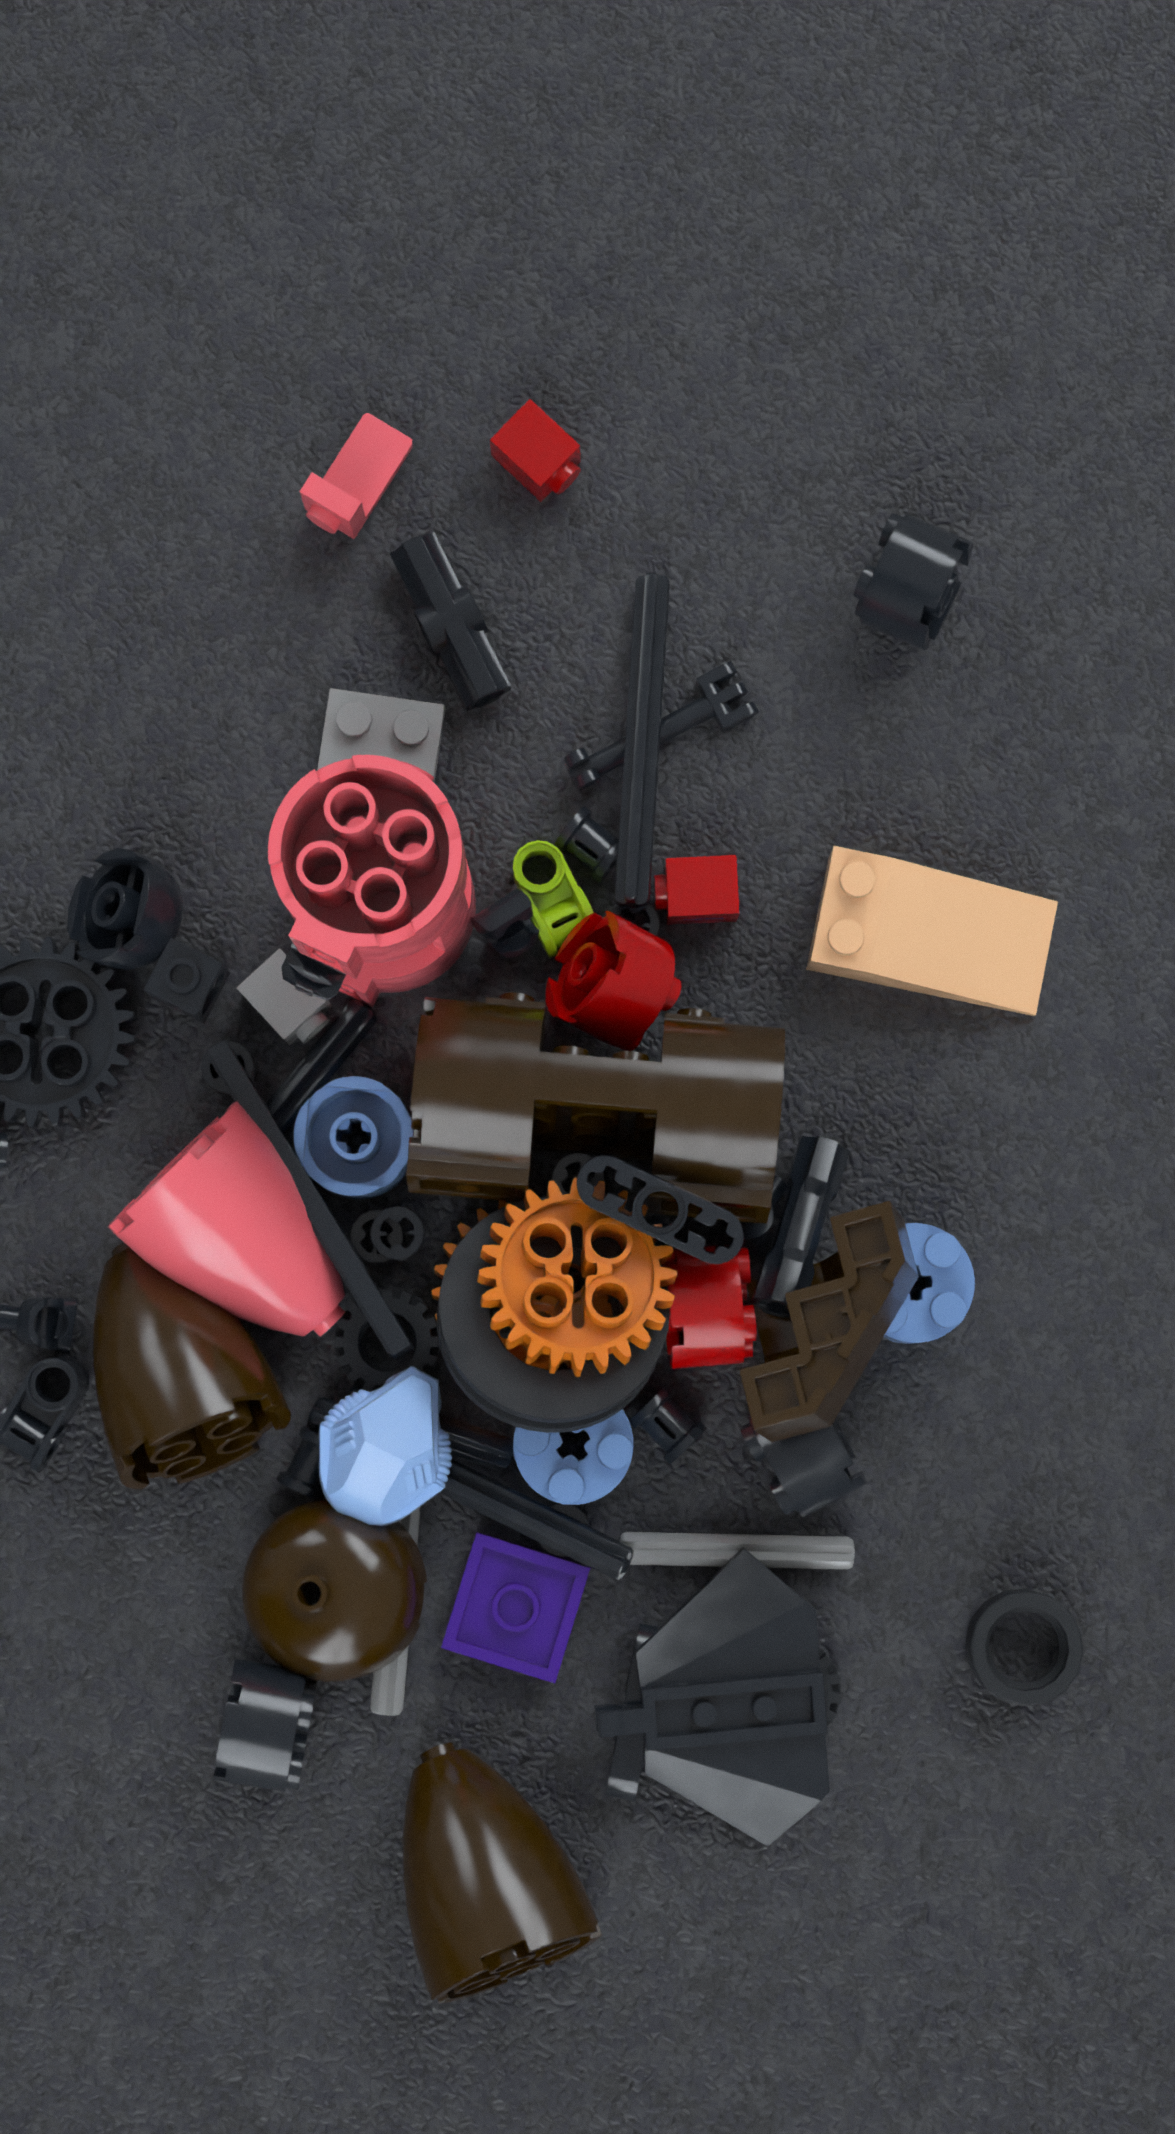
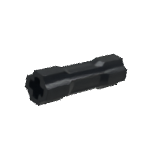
(811, 1188)

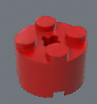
(613, 980)
(708, 1311)

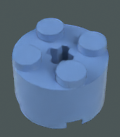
(333, 1113)
(947, 1291)
(570, 1479)

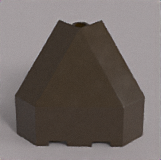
(831, 1325)

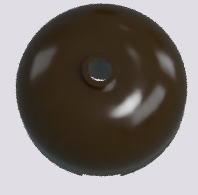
(367, 1586)

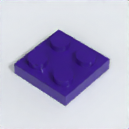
(515, 1607)

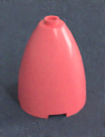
(236, 1230)

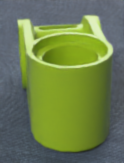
(554, 900)

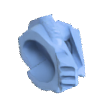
(385, 1449)

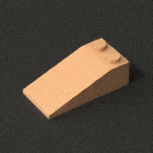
(931, 932)

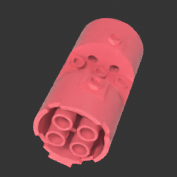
(373, 874)

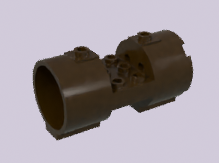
(494, 1097)

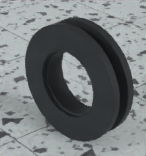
(502, 1382)

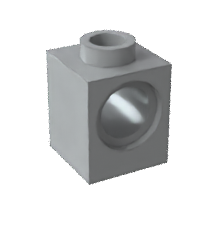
(281, 1005)

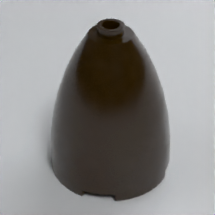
(176, 1377)
(484, 1879)

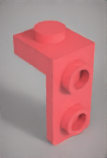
(356, 477)

